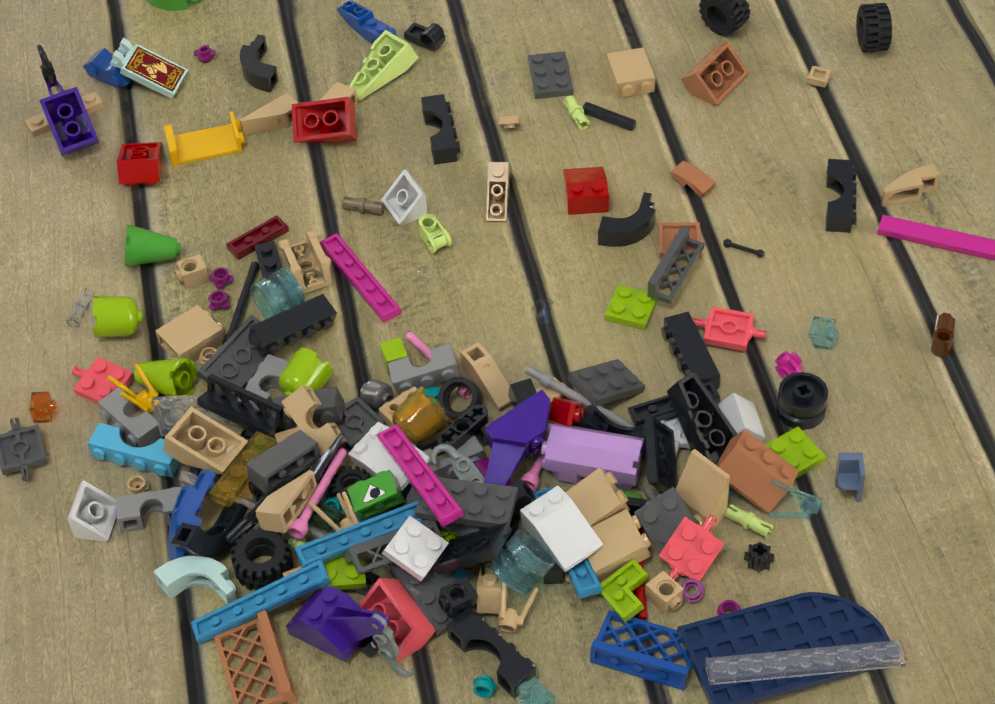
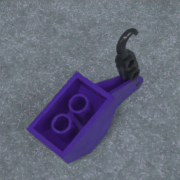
(65, 113)

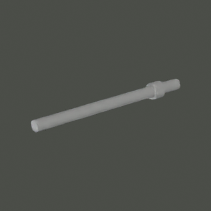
(547, 381)

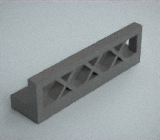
(669, 261)
(374, 547)

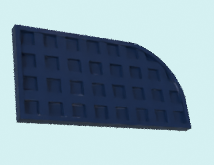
(774, 626)

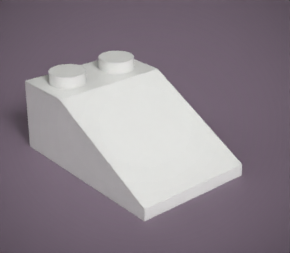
(374, 458)
(560, 528)

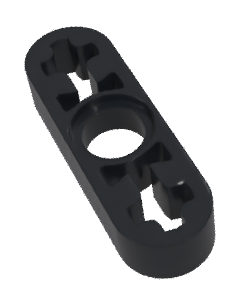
(471, 419)

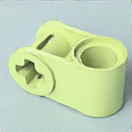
(433, 233)

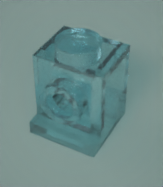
(826, 334)
(534, 693)

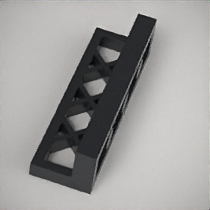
(241, 411)

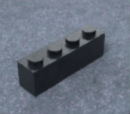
(292, 325)
(689, 348)

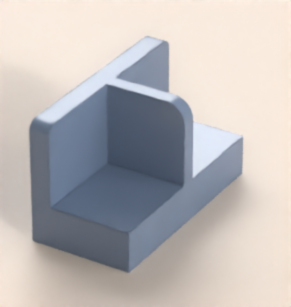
(850, 473)

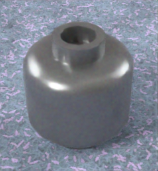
(376, 393)

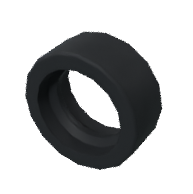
(449, 386)

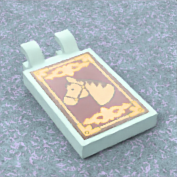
(148, 68)

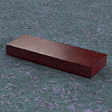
(261, 234)

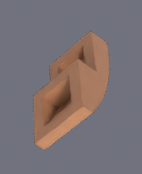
(693, 177)

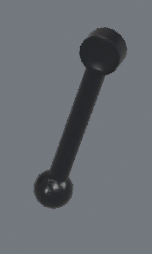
(728, 243)

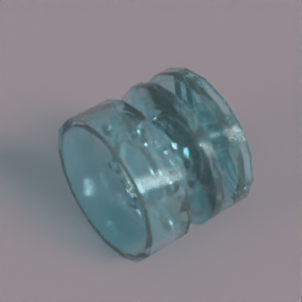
(277, 293)
(522, 562)

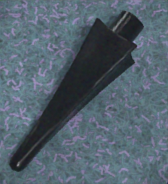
(323, 463)

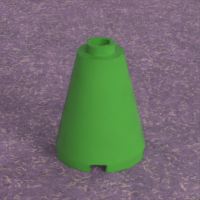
(149, 246)

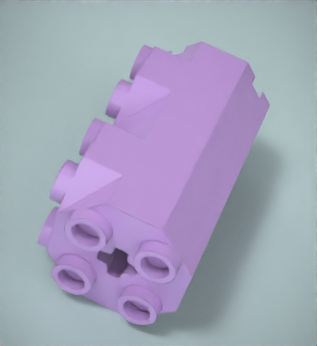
(578, 451)

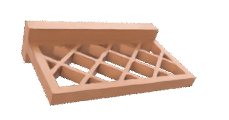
(273, 654)

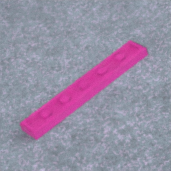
(937, 237)
(360, 278)
(420, 475)

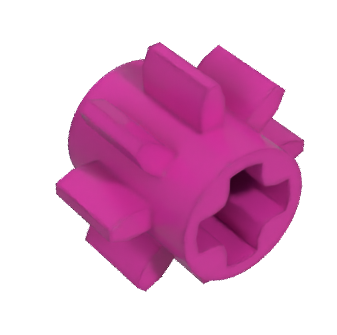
(788, 363)

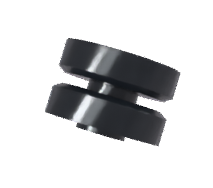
(802, 400)

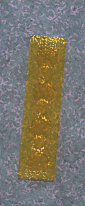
(236, 475)

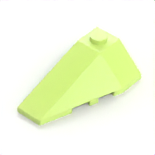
(388, 59)

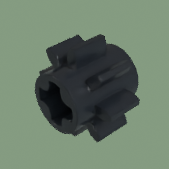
(759, 557)

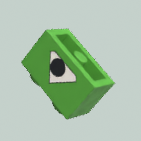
(375, 494)

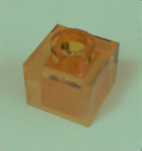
(42, 407)

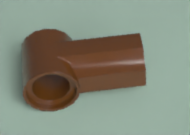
(943, 335)

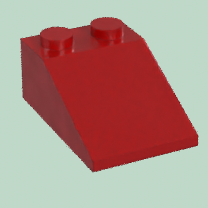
(324, 121)
(139, 163)
(586, 190)

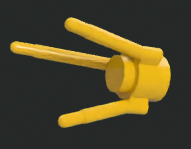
(144, 398)

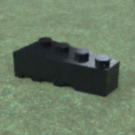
(700, 417)

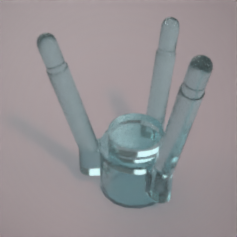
(809, 503)

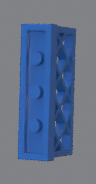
(640, 662)

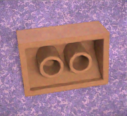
(715, 74)
(752, 469)

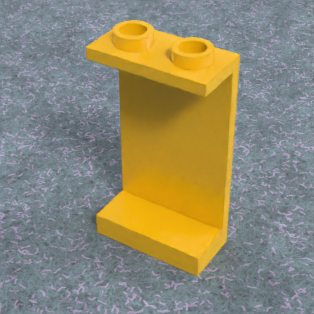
(204, 143)

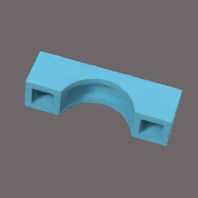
(109, 445)

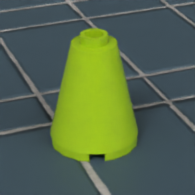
(169, 376)

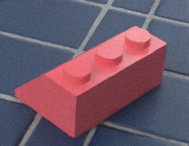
(406, 618)

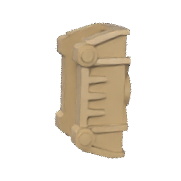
(317, 259)

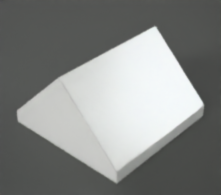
(405, 199)
(742, 415)
(92, 514)

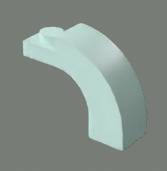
(195, 571)

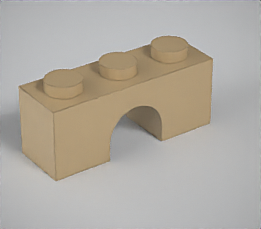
(300, 408)

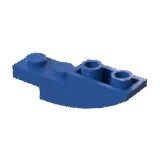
(363, 21)
(186, 505)

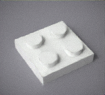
(415, 548)

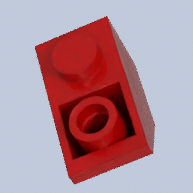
(566, 411)

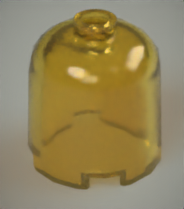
(419, 416)

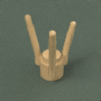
(350, 519)
(508, 617)

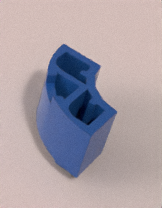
(99, 67)

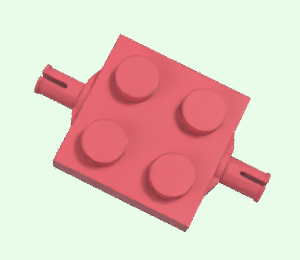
(729, 328)
(94, 381)
(691, 549)

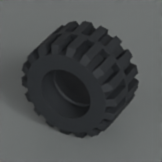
(724, 15)
(874, 27)
(258, 544)

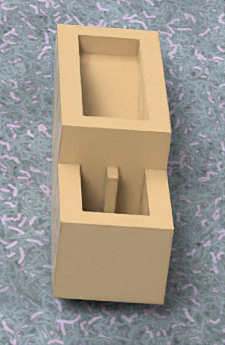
(911, 185)

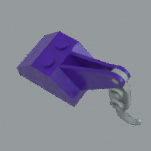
(510, 438)
(339, 625)

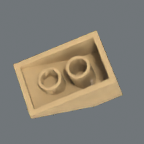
(203, 442)
(704, 488)

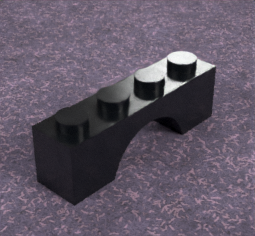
(436, 114)
(840, 212)
(472, 633)

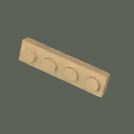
(38, 124)

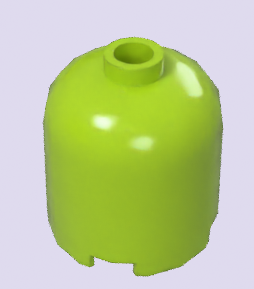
(115, 316)
(304, 370)

